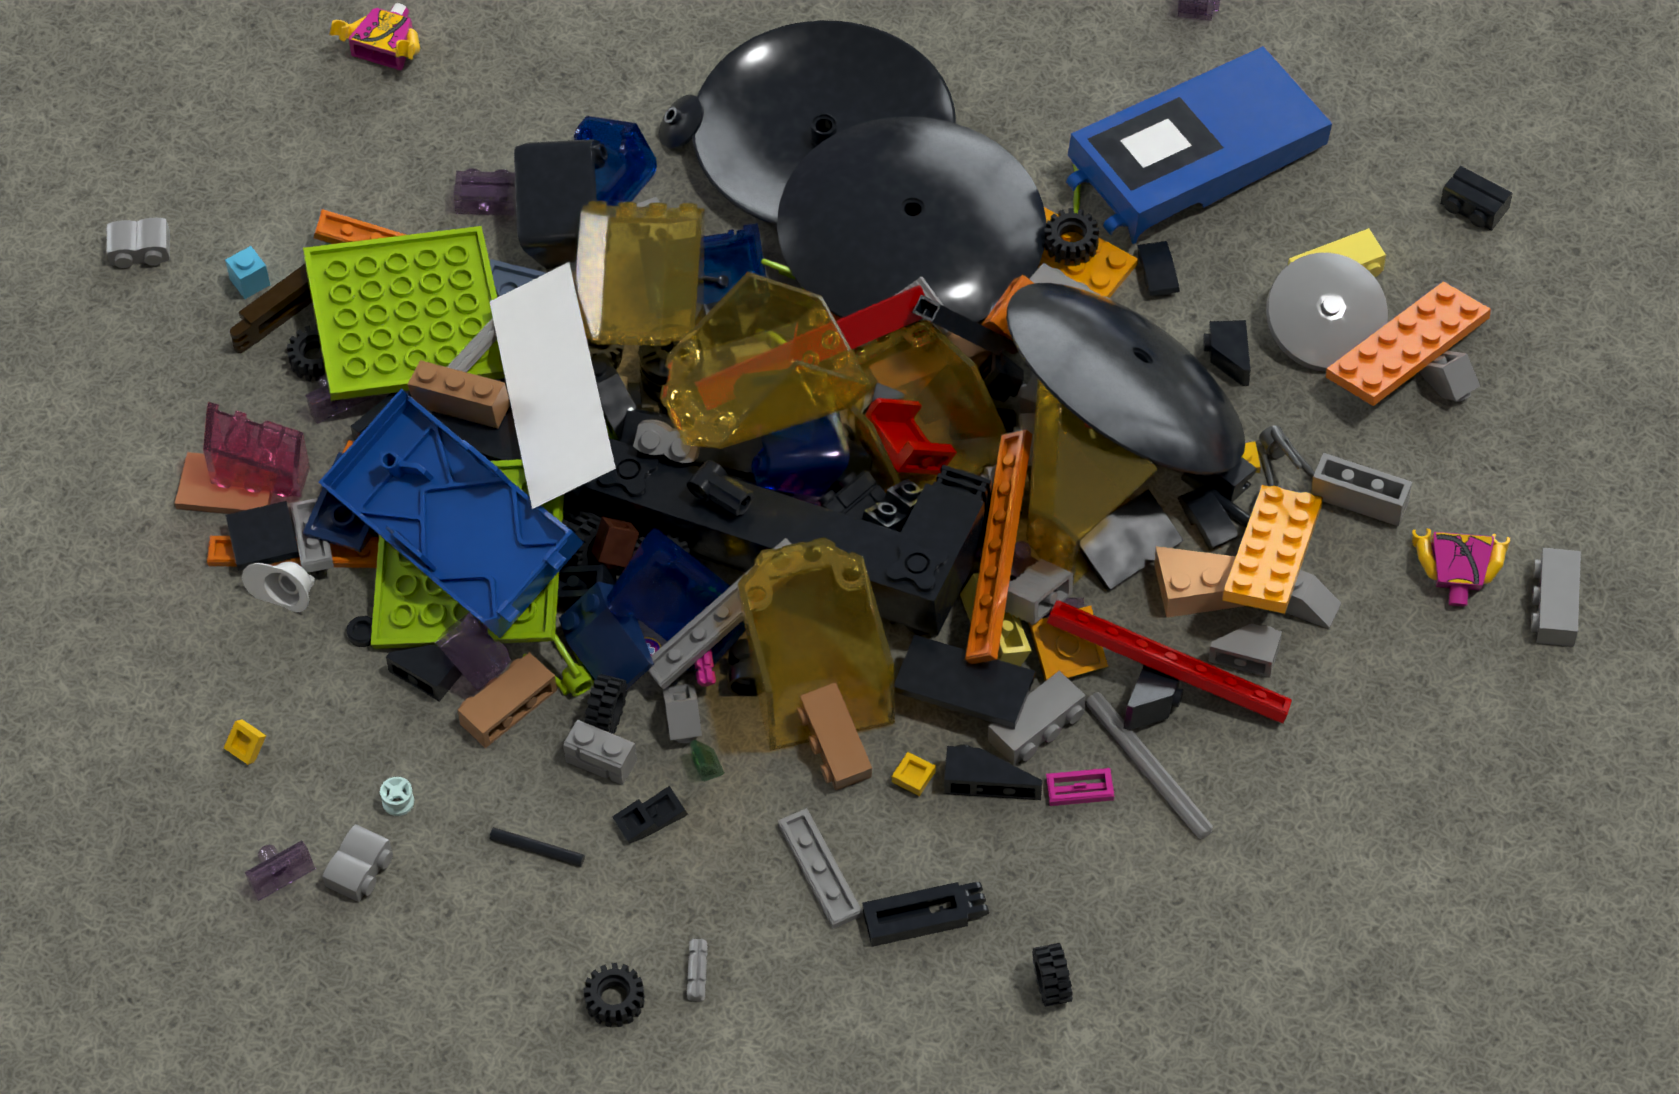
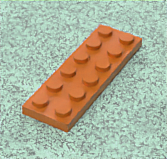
(1408, 343)

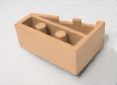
(1192, 580)

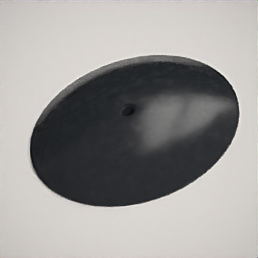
(794, 91)
(907, 205)
(1126, 378)

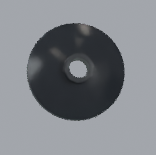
(681, 121)

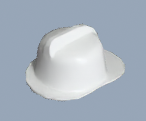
(279, 584)

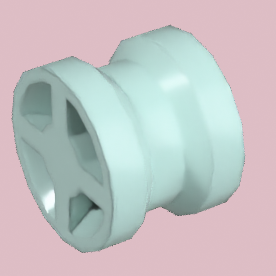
(397, 788)

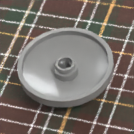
(1324, 308)

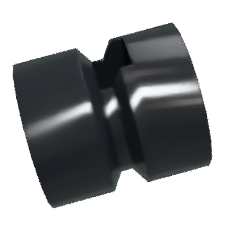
(740, 672)

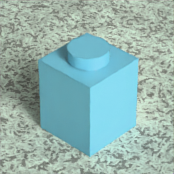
(247, 272)

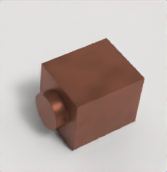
(614, 542)

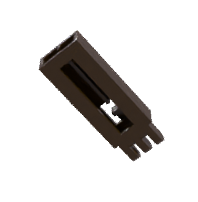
(271, 310)

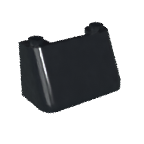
(551, 190)

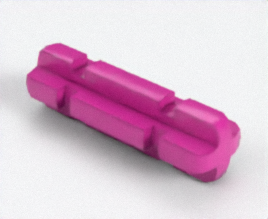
(705, 675)

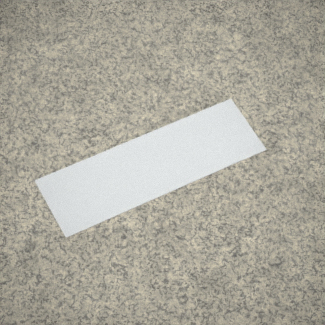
(551, 386)

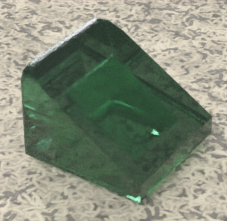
(705, 761)

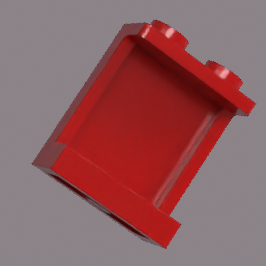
(903, 438)

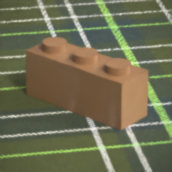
(459, 394)
(507, 699)
(834, 737)

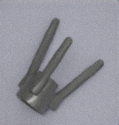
(1277, 445)

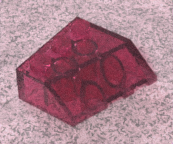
(254, 454)

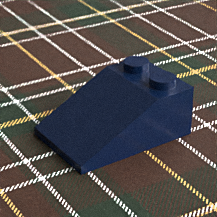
(336, 523)
(604, 640)

